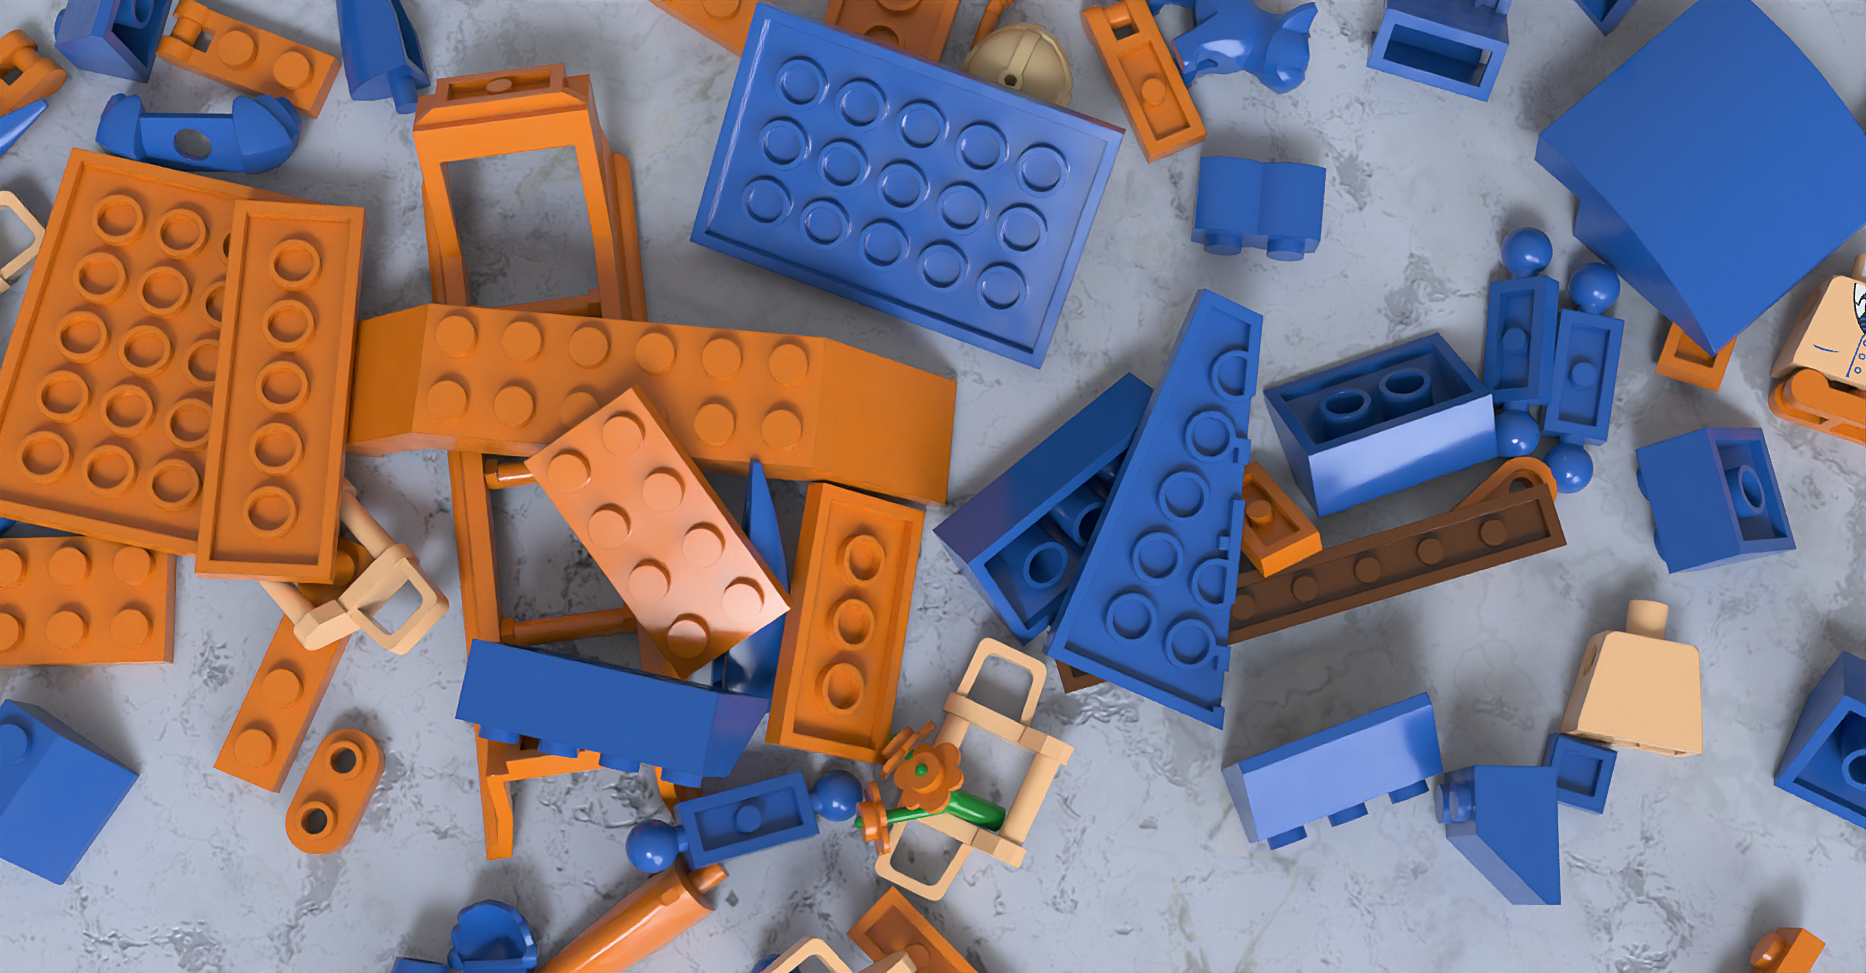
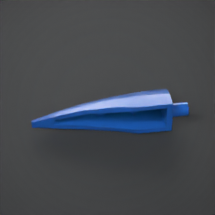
(381, 53)
(753, 662)

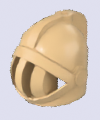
(1024, 59)

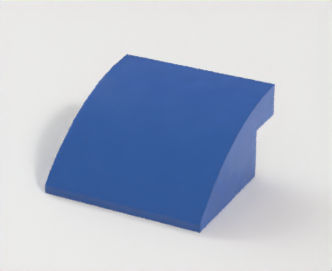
(1712, 169)

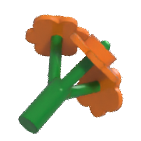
(929, 788)

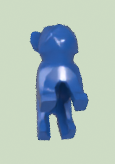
(1241, 37)

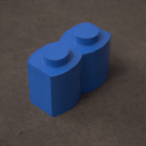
(1258, 207)

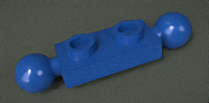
(1521, 340)
(1582, 376)
(743, 821)

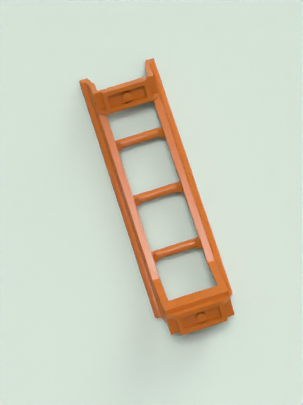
(491, 118)

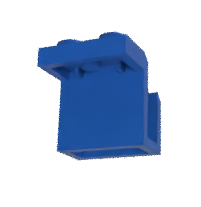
(1442, 43)

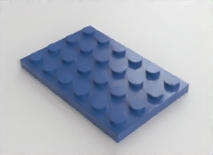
(904, 183)

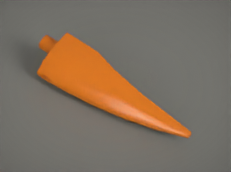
(641, 921)

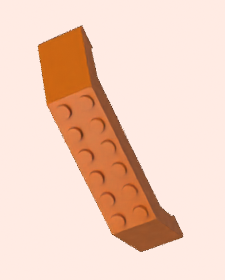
(727, 395)

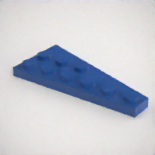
(1167, 546)

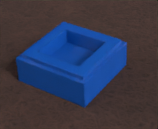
(1581, 771)

